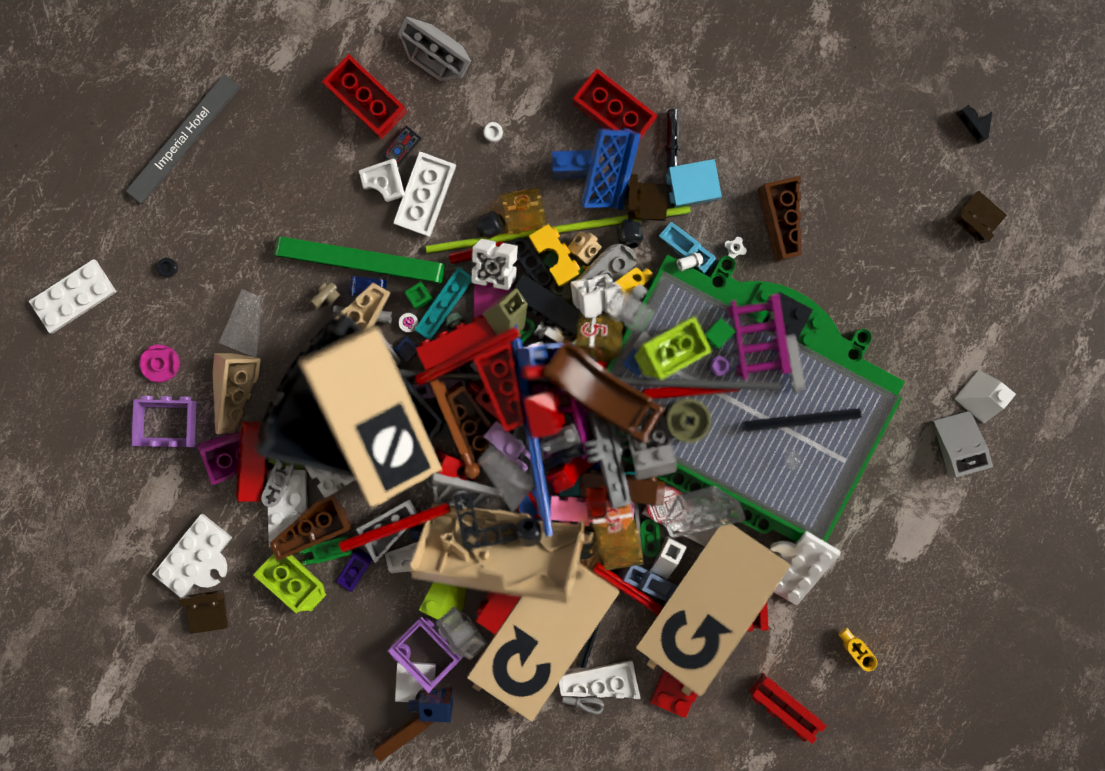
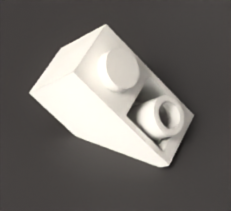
(668, 557)

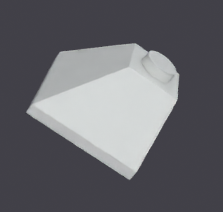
(984, 396)

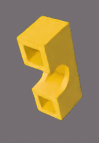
(547, 240)

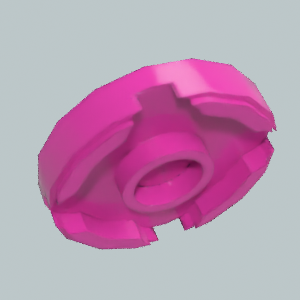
(159, 363)

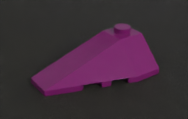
(220, 457)

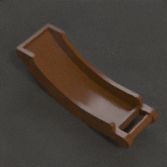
(602, 392)

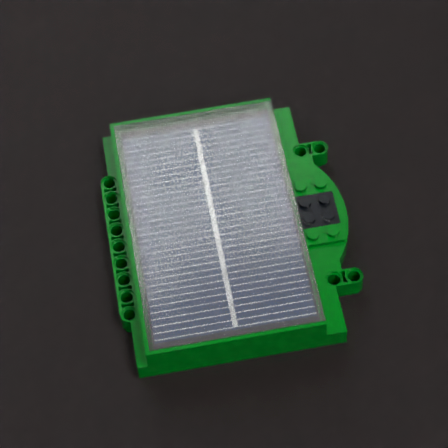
(753, 462)

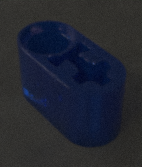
(360, 284)

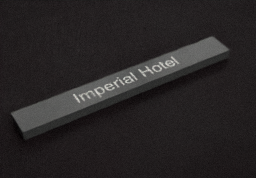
(183, 139)

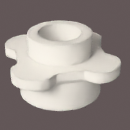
(730, 247)

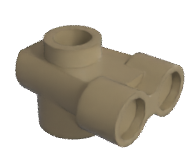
(327, 293)

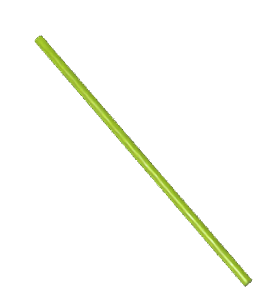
(561, 229)

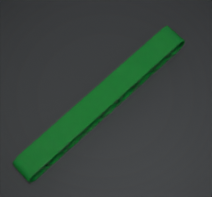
(359, 259)

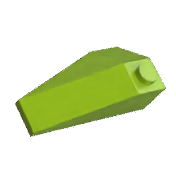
(442, 599)

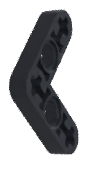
(473, 529)

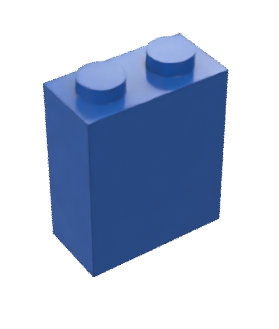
(571, 164)

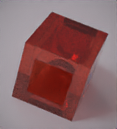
(596, 503)

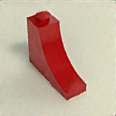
(566, 475)

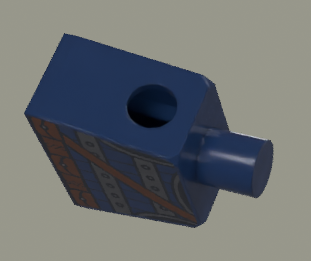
(434, 706)

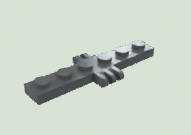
(607, 450)

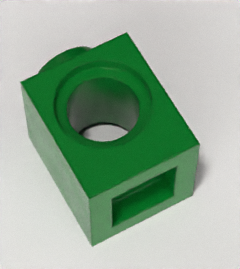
(418, 295)
(718, 334)

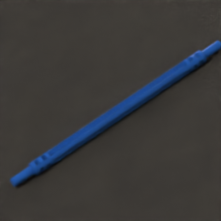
(533, 445)

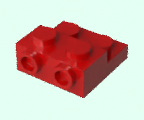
(670, 697)

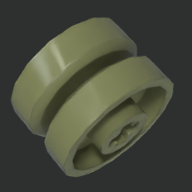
(699, 423)

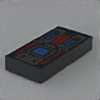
(402, 145)

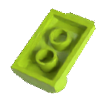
(672, 349)
(291, 583)

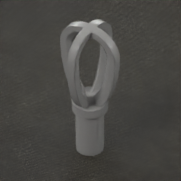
(577, 702)

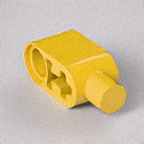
(848, 639)

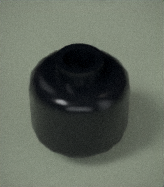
(491, 224)
(630, 233)
(529, 532)

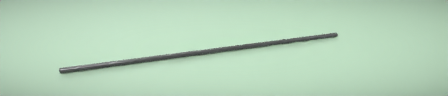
(628, 380)

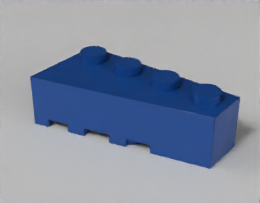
(539, 355)

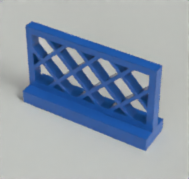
(619, 171)

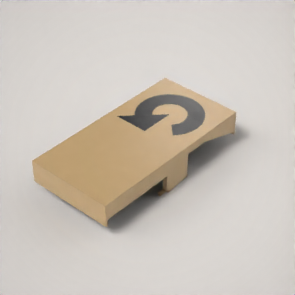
(713, 608)

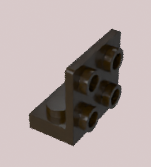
(647, 200)
(980, 217)
(205, 611)

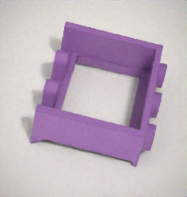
(165, 401)
(427, 625)

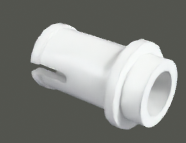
(690, 261)

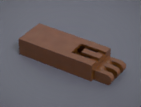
(400, 737)

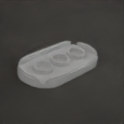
(614, 261)

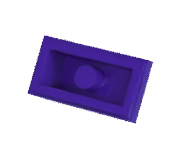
(354, 569)

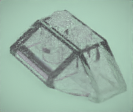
(702, 511)

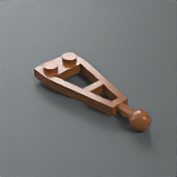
(471, 469)

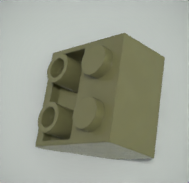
(507, 312)

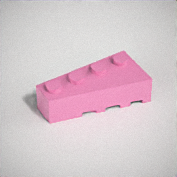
(572, 509)

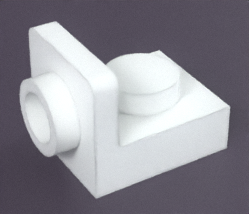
(555, 334)

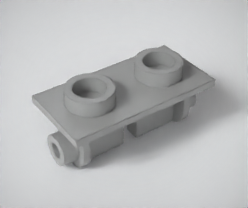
(563, 439)

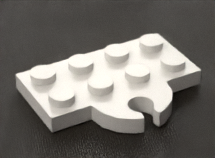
(195, 558)
(809, 562)

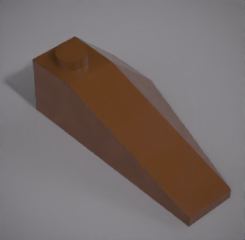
(320, 522)

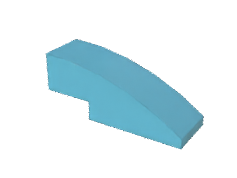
(685, 245)

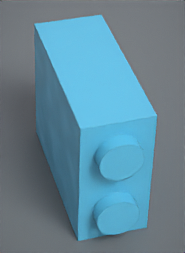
(693, 183)

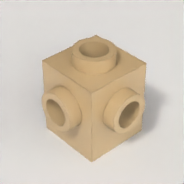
(584, 247)

